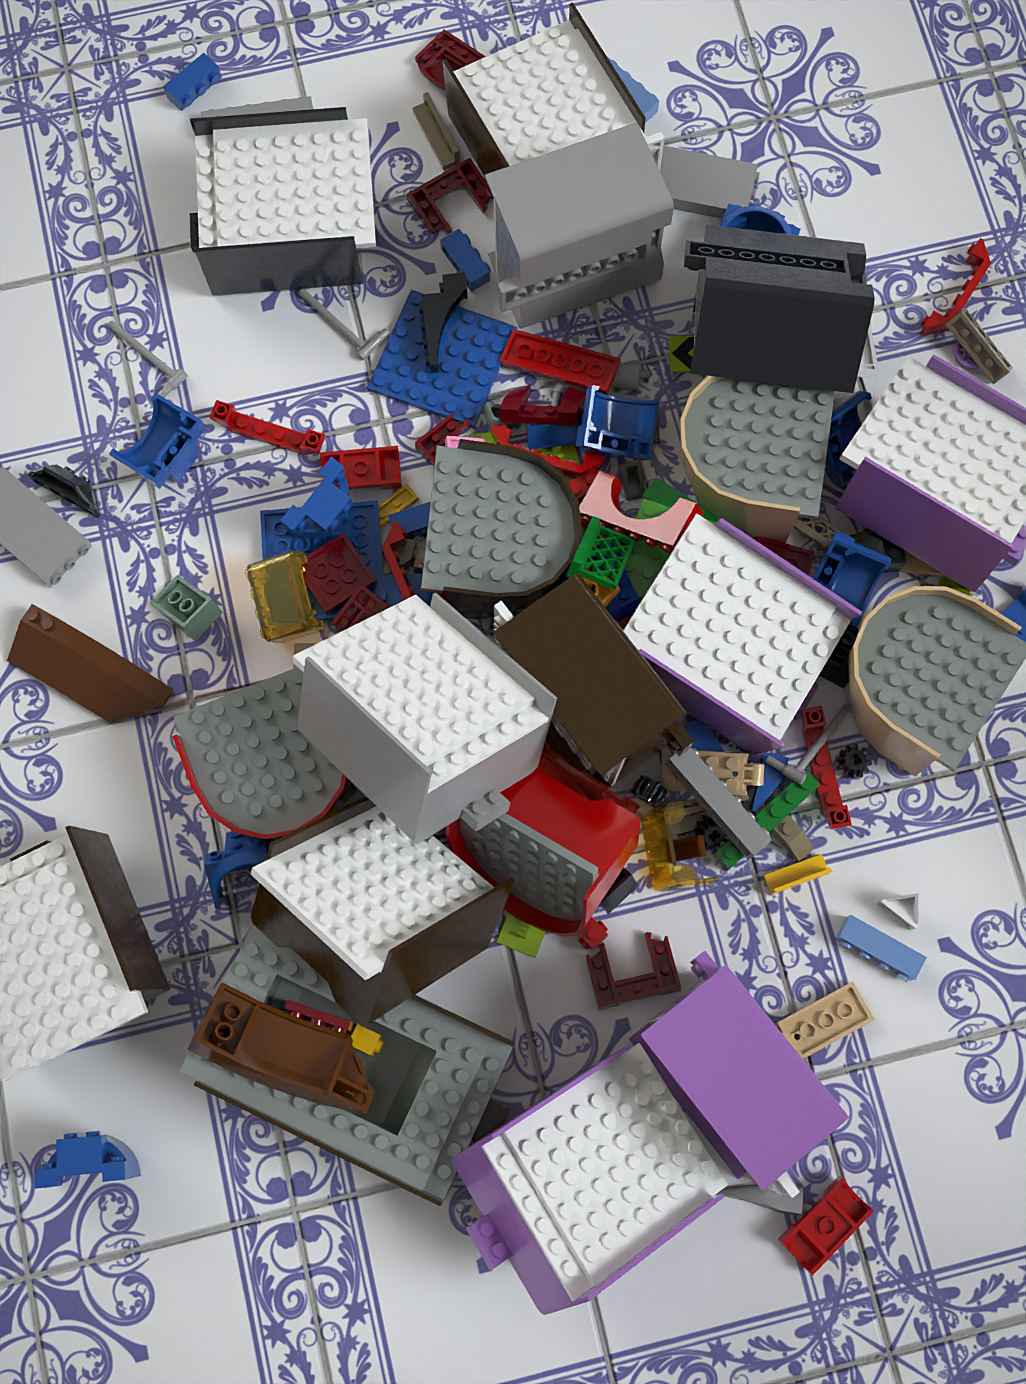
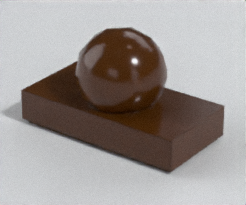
(689, 848)

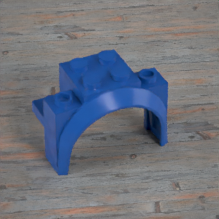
(757, 218)
(239, 853)

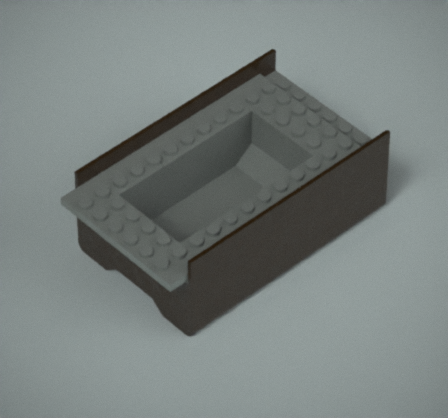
(426, 1081)

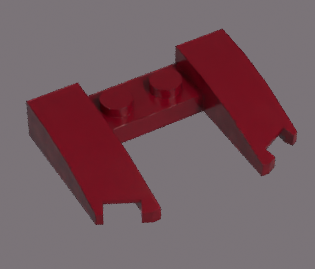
(463, 174)
(515, 409)
(436, 437)
(661, 981)

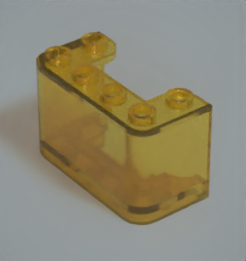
(282, 598)

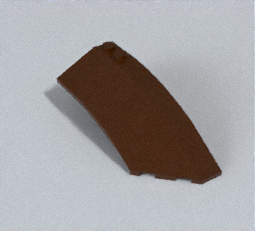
(83, 668)
(282, 1051)

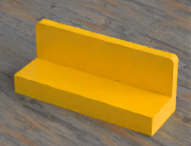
(796, 874)

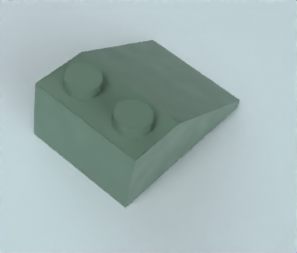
(186, 607)

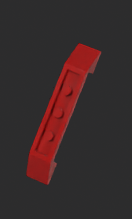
(980, 260)
(266, 432)
(569, 468)
(394, 540)
(823, 771)

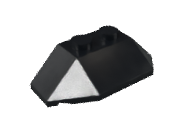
(67, 486)

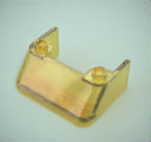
(660, 853)

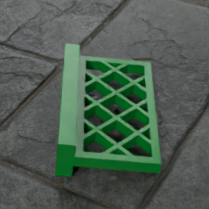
(587, 549)

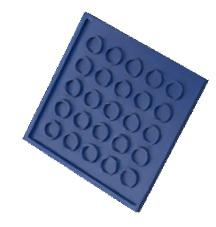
(466, 363)
(360, 527)

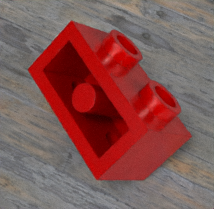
(593, 934)

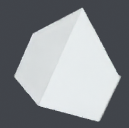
(903, 909)

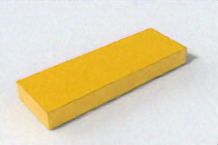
(396, 502)

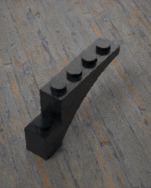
(437, 312)

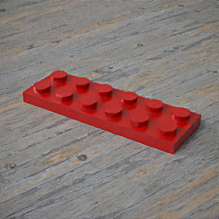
(559, 361)

